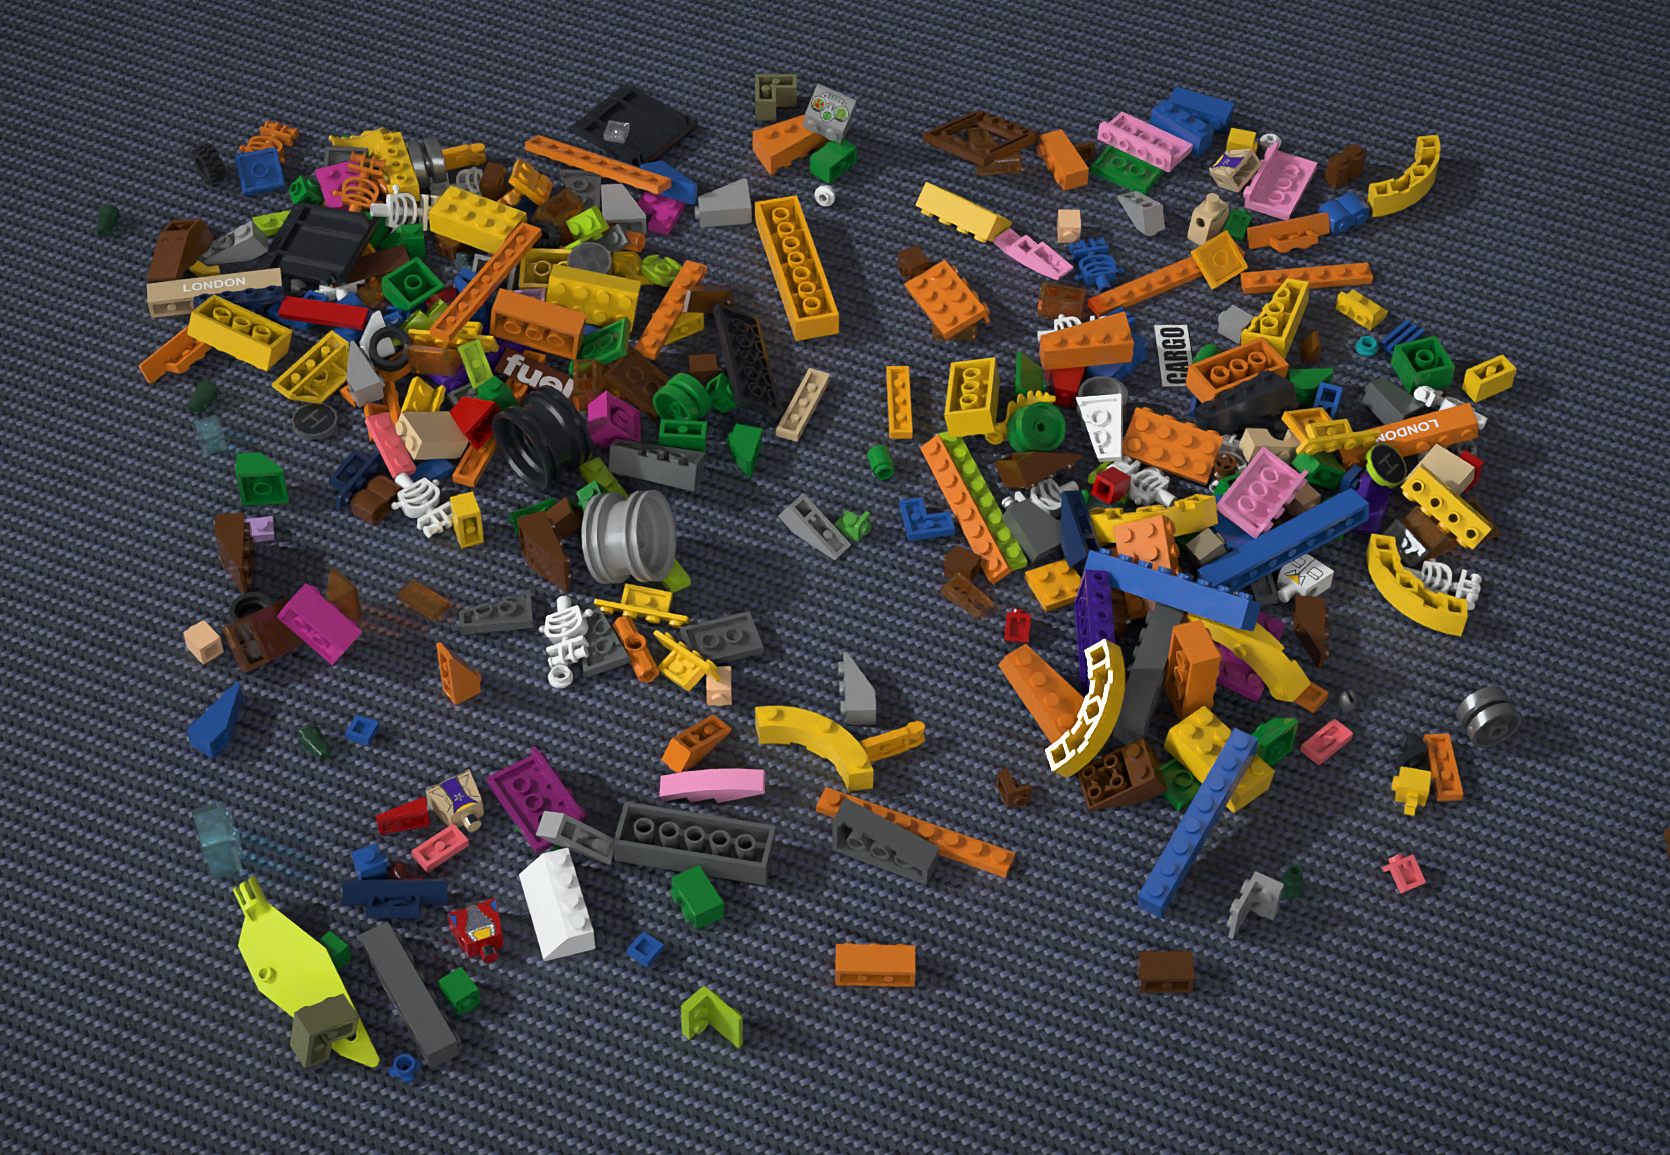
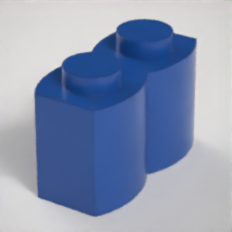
(1345, 212)

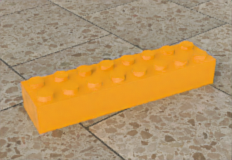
(796, 268)

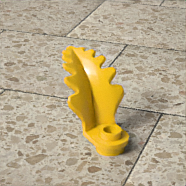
(366, 140)
(1000, 428)

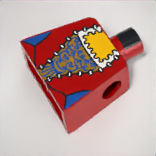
(478, 930)

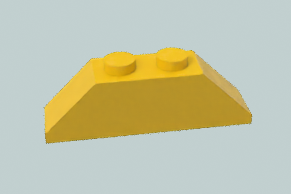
(317, 372)

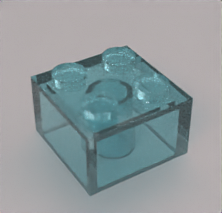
(218, 839)

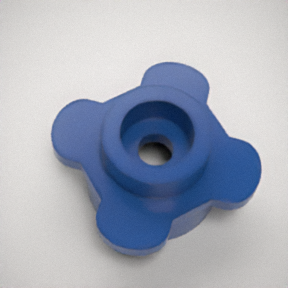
(402, 1061)

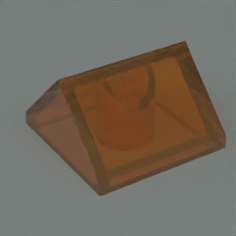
(433, 360)
(1430, 533)
(343, 594)

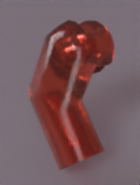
(399, 871)

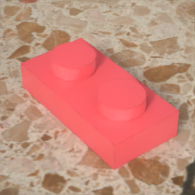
(1326, 741)
(440, 848)

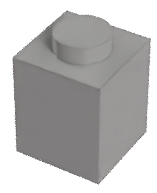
(1233, 323)

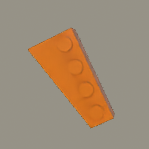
(785, 142)
(1088, 344)
(1043, 691)

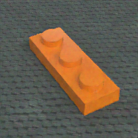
(1443, 767)

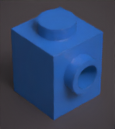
(370, 863)

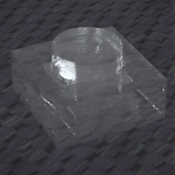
(616, 131)

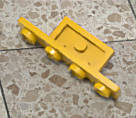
(470, 332)
(1335, 435)
(644, 603)
(683, 666)

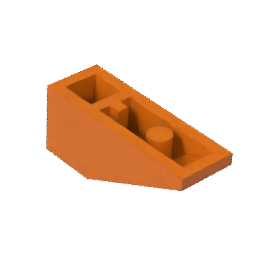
(457, 677)
(694, 743)

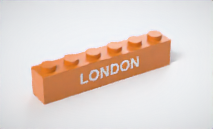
(1419, 434)

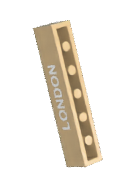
(178, 296)

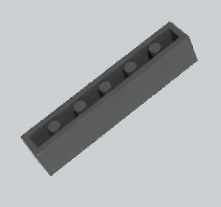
(409, 995)

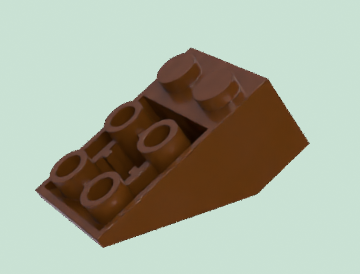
(179, 248)
(1028, 468)
(235, 548)
(544, 549)
(260, 637)
(1123, 777)

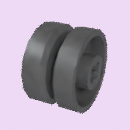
(428, 161)
(1101, 386)
(1488, 717)

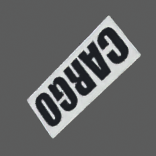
(1173, 353)

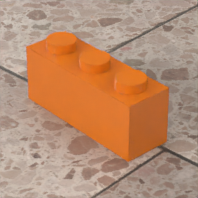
(1062, 160)
(875, 965)

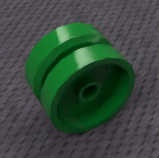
(682, 399)
(1036, 428)

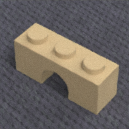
(1256, 438)

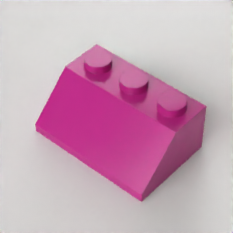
(319, 623)

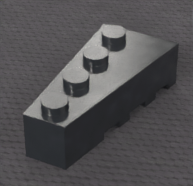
(1246, 403)

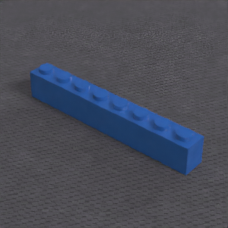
(1287, 542)
(1177, 590)
(1197, 823)

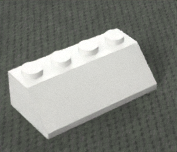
(557, 905)

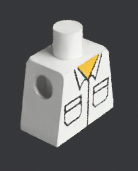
(1303, 578)

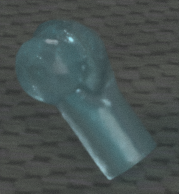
(461, 262)

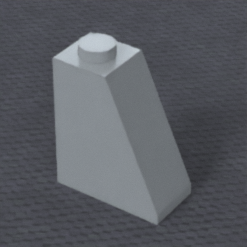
(725, 206)
(622, 209)

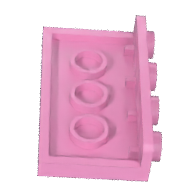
(1144, 141)
(1279, 183)
(1261, 493)

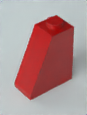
(1065, 384)
(475, 419)

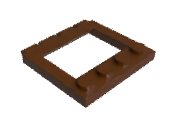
(1019, 137)

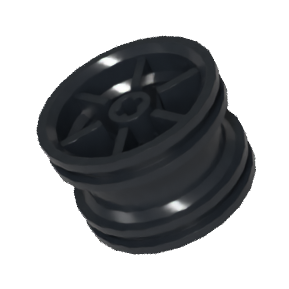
(542, 437)

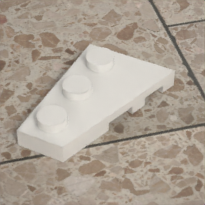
(1105, 424)

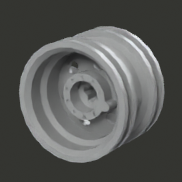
(629, 537)

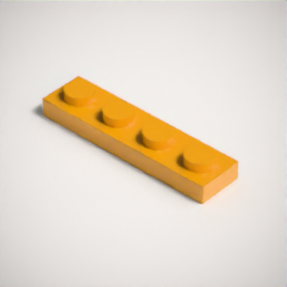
(899, 402)

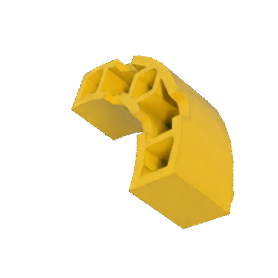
(1417, 180)
(1188, 515)
(1408, 593)
(1263, 655)
(1097, 713)
(819, 736)

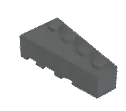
(657, 463)
(882, 843)

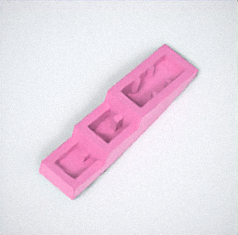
(1033, 255)
(712, 783)

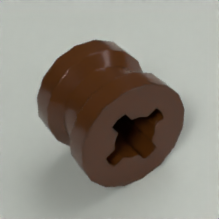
(1224, 466)

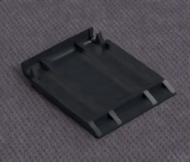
(653, 126)
(319, 244)

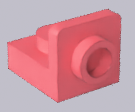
(1405, 872)

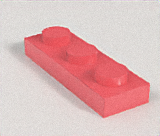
(390, 444)

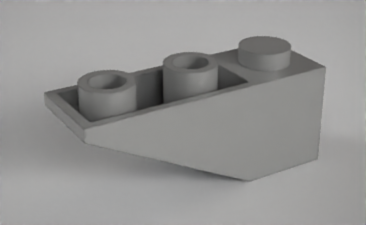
(237, 246)
(362, 377)
(858, 693)

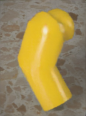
(202, 270)

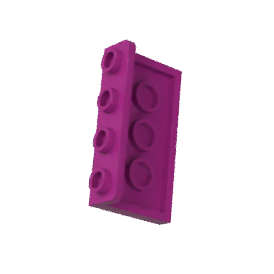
(1236, 673)
(528, 791)

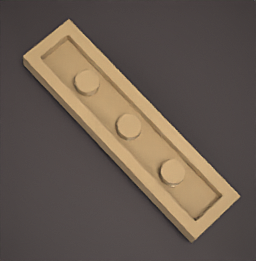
(803, 404)

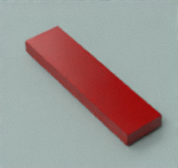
(324, 313)

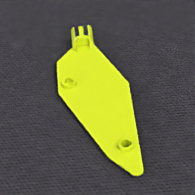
(293, 966)

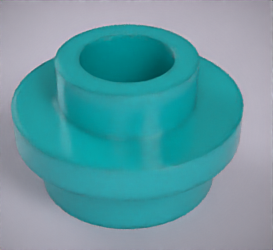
(1367, 346)

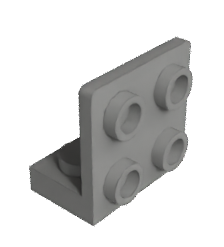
(1259, 895)

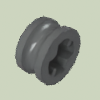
(1465, 445)

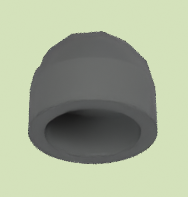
(296, 286)
(1344, 701)

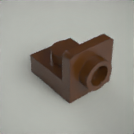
(1010, 792)

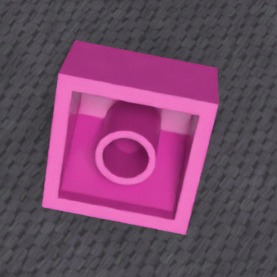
(612, 419)

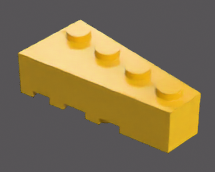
(1280, 317)

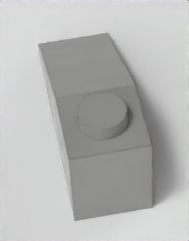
(1144, 212)
(812, 526)
(575, 836)

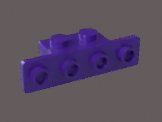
(1378, 499)

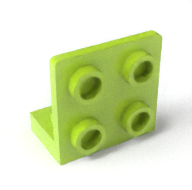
(586, 226)
(706, 1008)

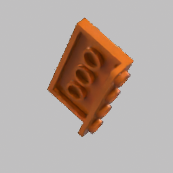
(947, 299)
(1171, 445)
(1151, 542)

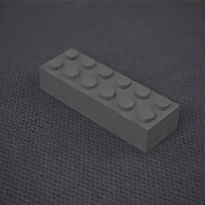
(1146, 674)
(689, 839)

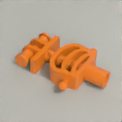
(272, 136)
(357, 201)

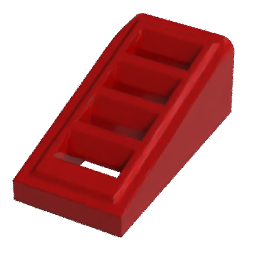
(404, 817)

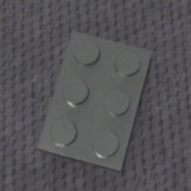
(724, 638)

